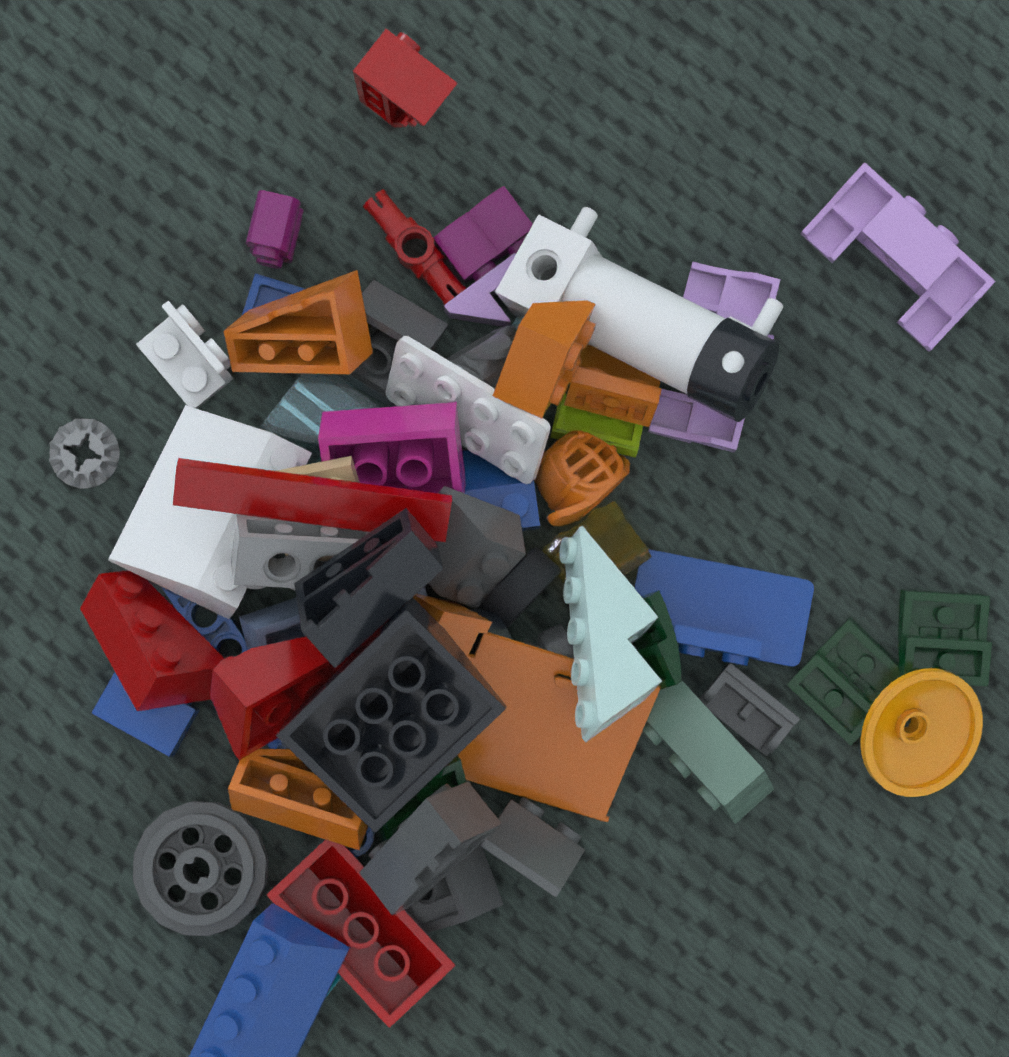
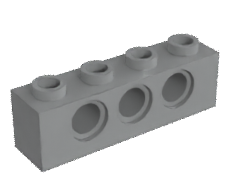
(261, 538)

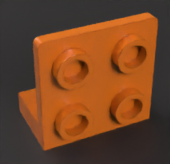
(613, 388)

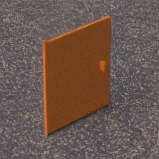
(535, 741)

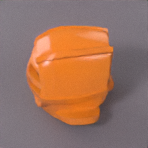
(578, 475)

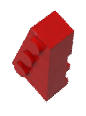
(400, 81)
(149, 642)

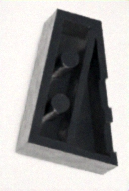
(365, 585)

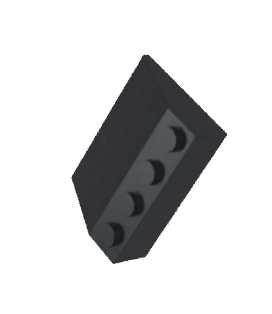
(392, 716)

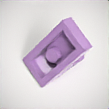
(477, 301)

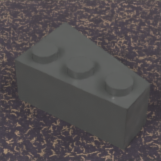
(428, 845)

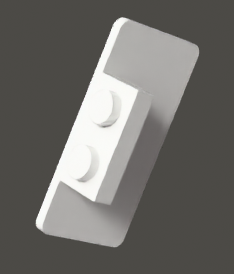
(487, 424)

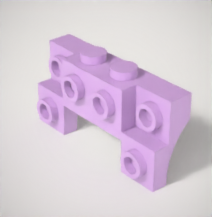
(908, 245)
(728, 295)

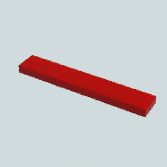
(304, 498)

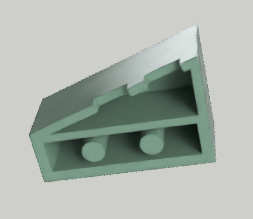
(707, 752)

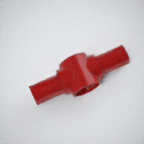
(402, 229)

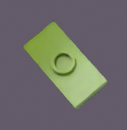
(615, 432)

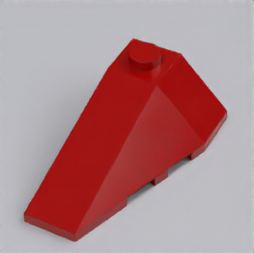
(265, 687)

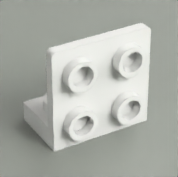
(183, 359)

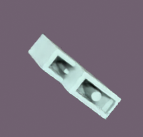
(602, 626)

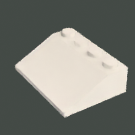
(191, 546)

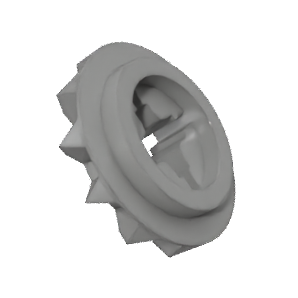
(93, 471)

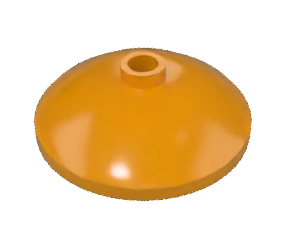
(936, 742)

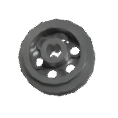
(234, 901)

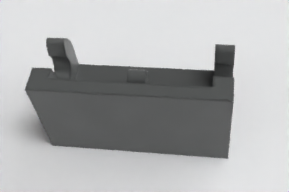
(748, 709)

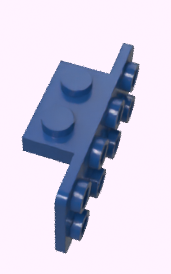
(730, 608)

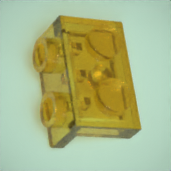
(612, 534)

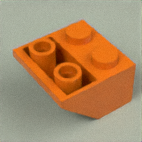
(545, 355)

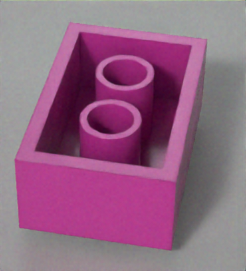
(398, 445)

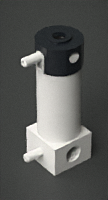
(642, 323)

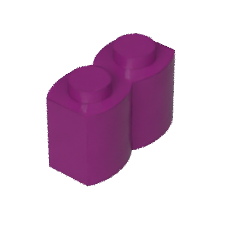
(274, 228)
(484, 235)

